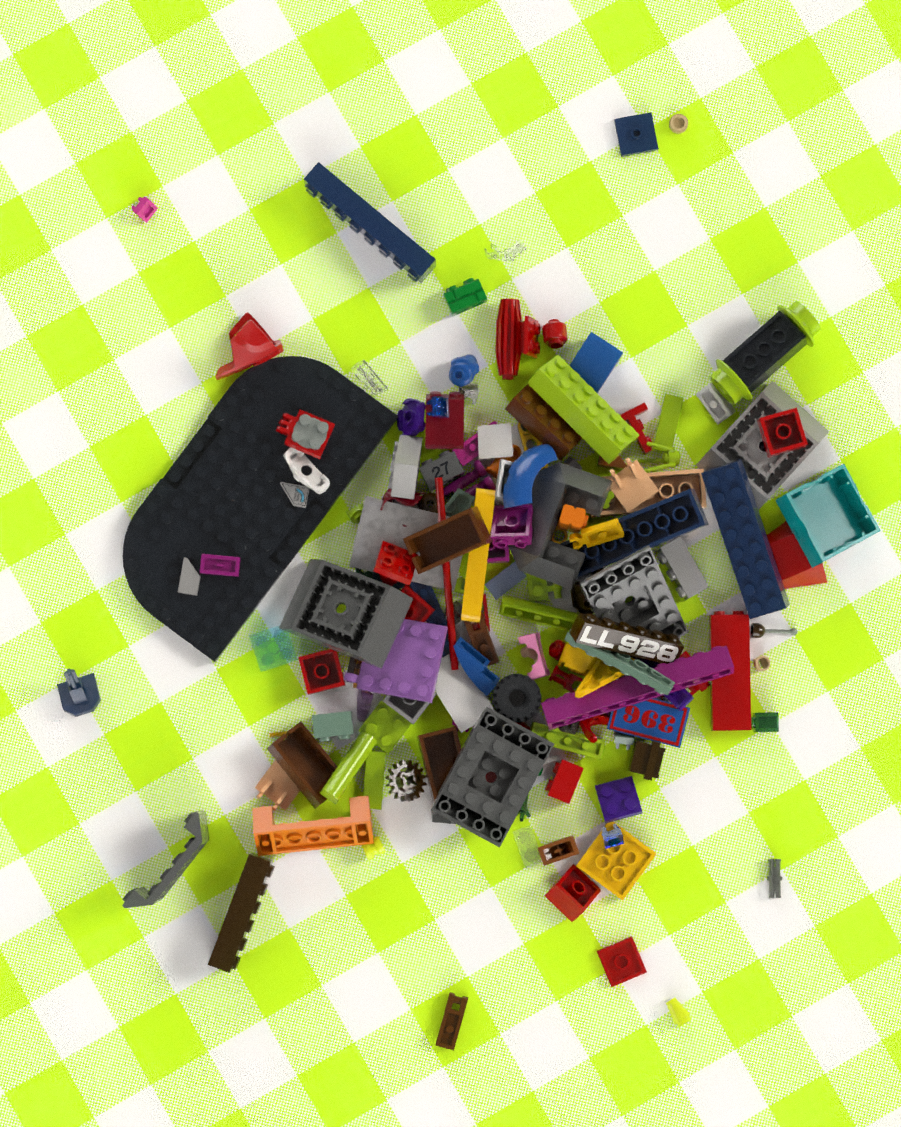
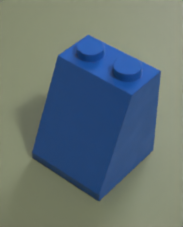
(596, 361)

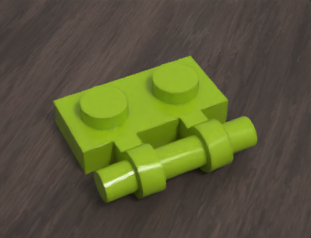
(539, 590)

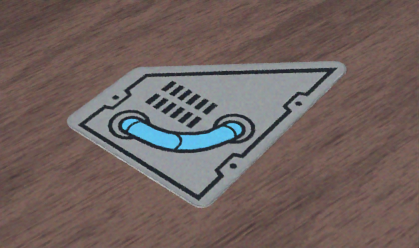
(296, 493)

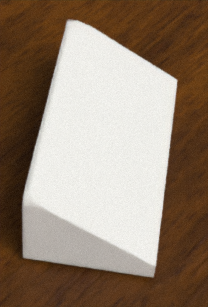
(715, 403)

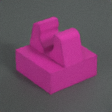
(144, 209)

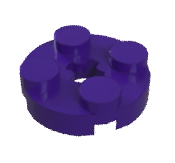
(411, 417)

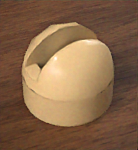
(765, 663)

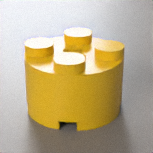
(576, 660)

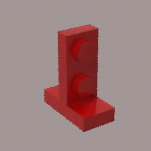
(630, 417)

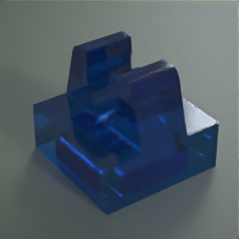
(440, 407)
(613, 837)

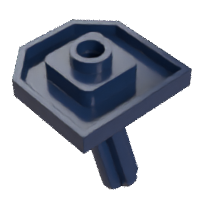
(79, 694)

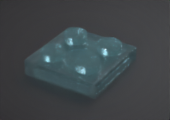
(273, 648)

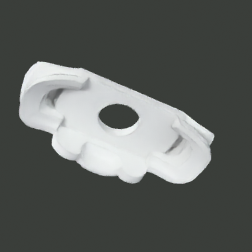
(315, 481)

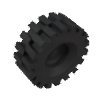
(527, 687)

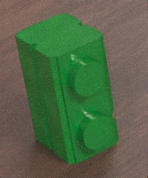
(465, 297)

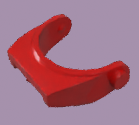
(585, 725)

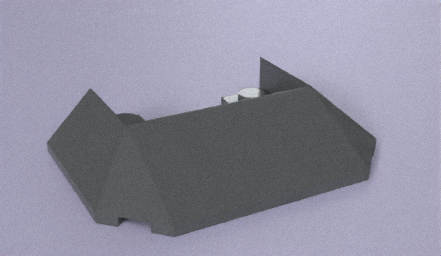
(550, 492)

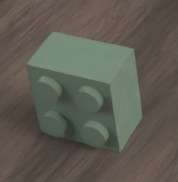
(333, 725)

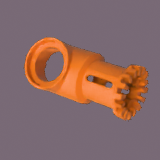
(493, 468)

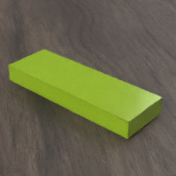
(668, 421)
(374, 778)

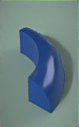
(522, 475)

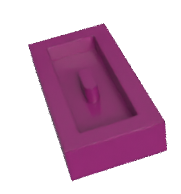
(220, 565)

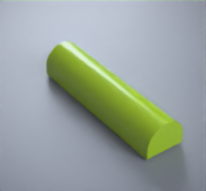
(537, 613)
(348, 767)

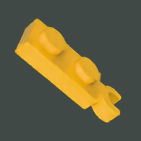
(597, 534)

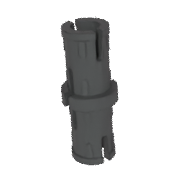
(774, 878)

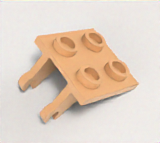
(632, 485)
(277, 787)

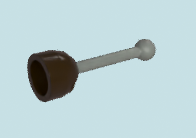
(759, 630)

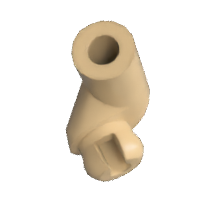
(529, 652)

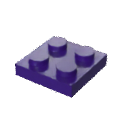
(618, 799)

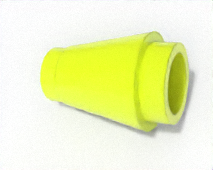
(678, 1012)

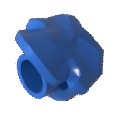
(463, 370)

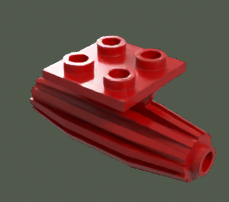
(514, 338)

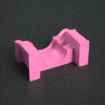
(540, 667)

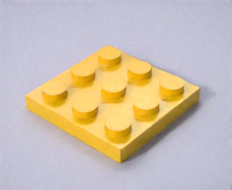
(616, 866)

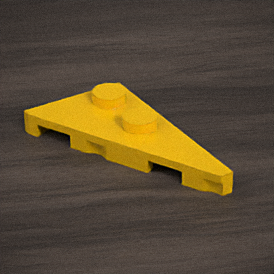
(597, 677)

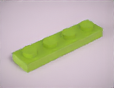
(573, 743)

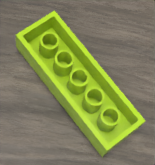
(583, 409)

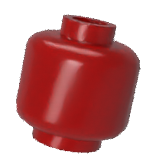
(554, 334)

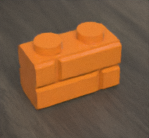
(572, 519)

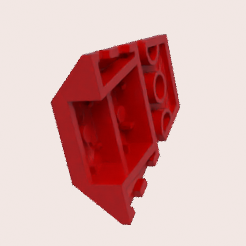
(791, 560)

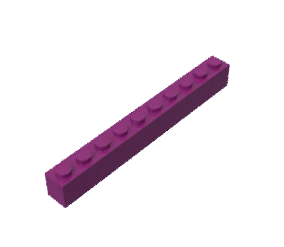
(628, 691)

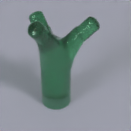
(523, 810)

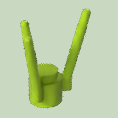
(669, 458)

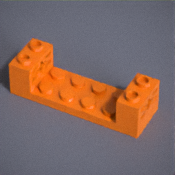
(313, 834)

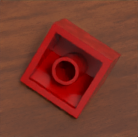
(572, 893)

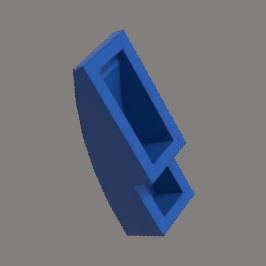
(475, 666)

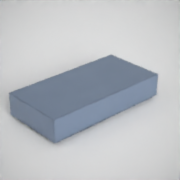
(505, 581)

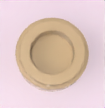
(678, 123)

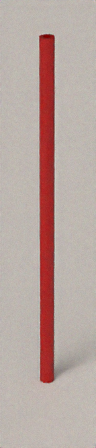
(447, 580)

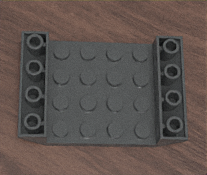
(197, 825)

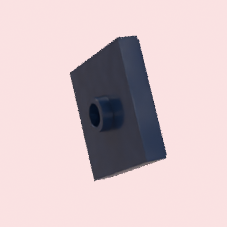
(636, 134)

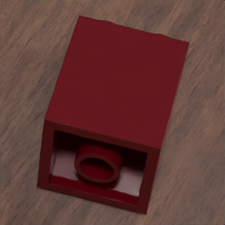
(445, 432)

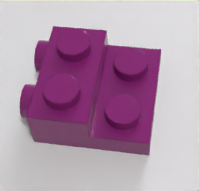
(512, 526)

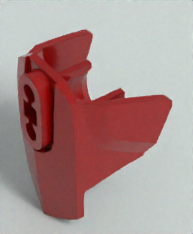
(249, 346)

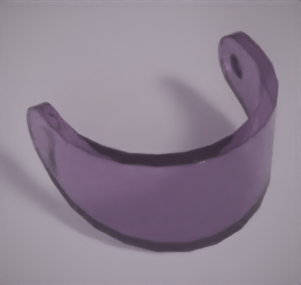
(364, 702)

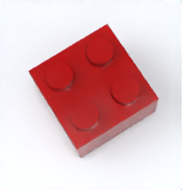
(782, 432)
(322, 671)
(564, 781)

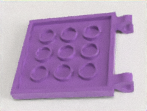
(410, 665)

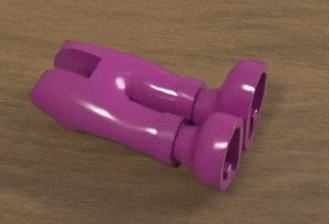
(462, 482)

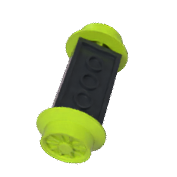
(764, 352)

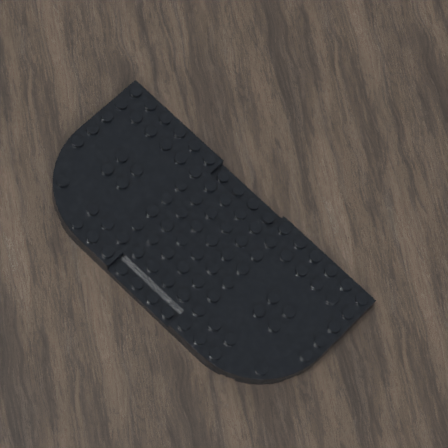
(230, 502)

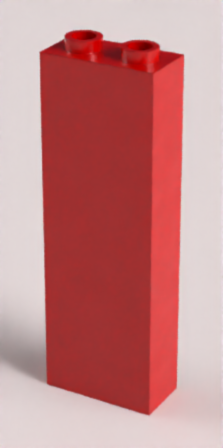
(732, 693)

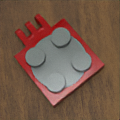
(306, 432)

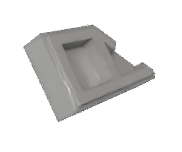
(189, 579)

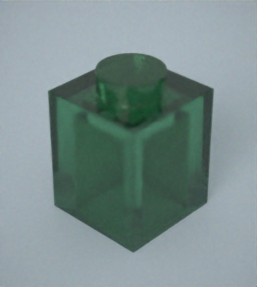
(765, 722)

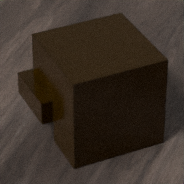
(646, 759)

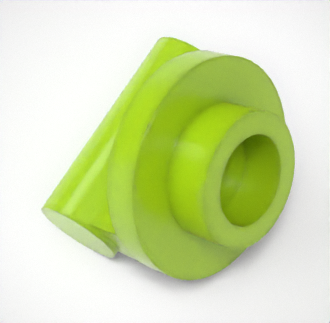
(355, 513)

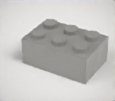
(405, 466)
(682, 568)

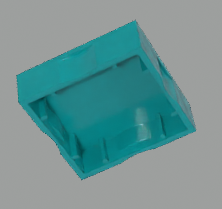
(827, 515)

